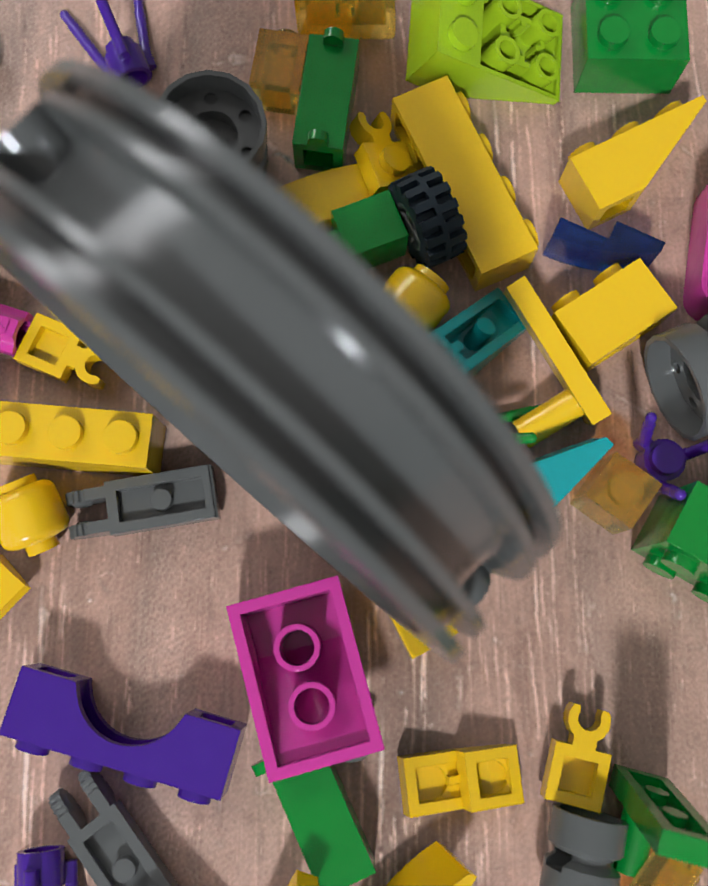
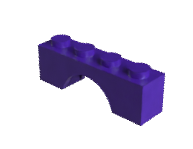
(59, 714)

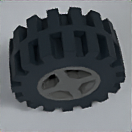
(429, 217)

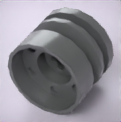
(224, 109)
(679, 376)

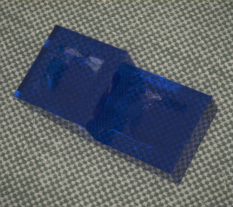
(592, 251)

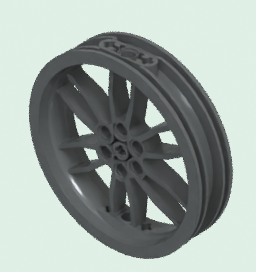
(269, 350)

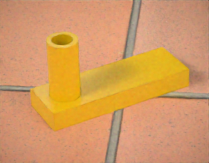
(579, 394)

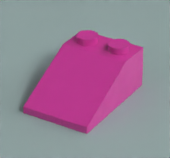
(304, 679)

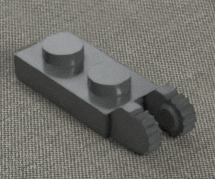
(149, 502)
(112, 843)

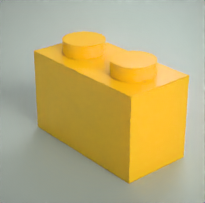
(612, 313)

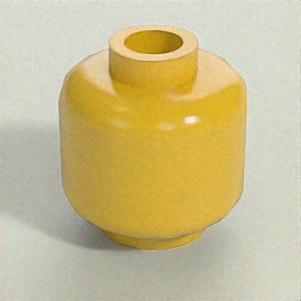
(421, 293)
(31, 515)

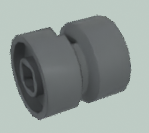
(583, 848)

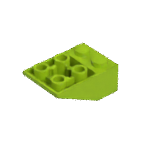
(487, 48)

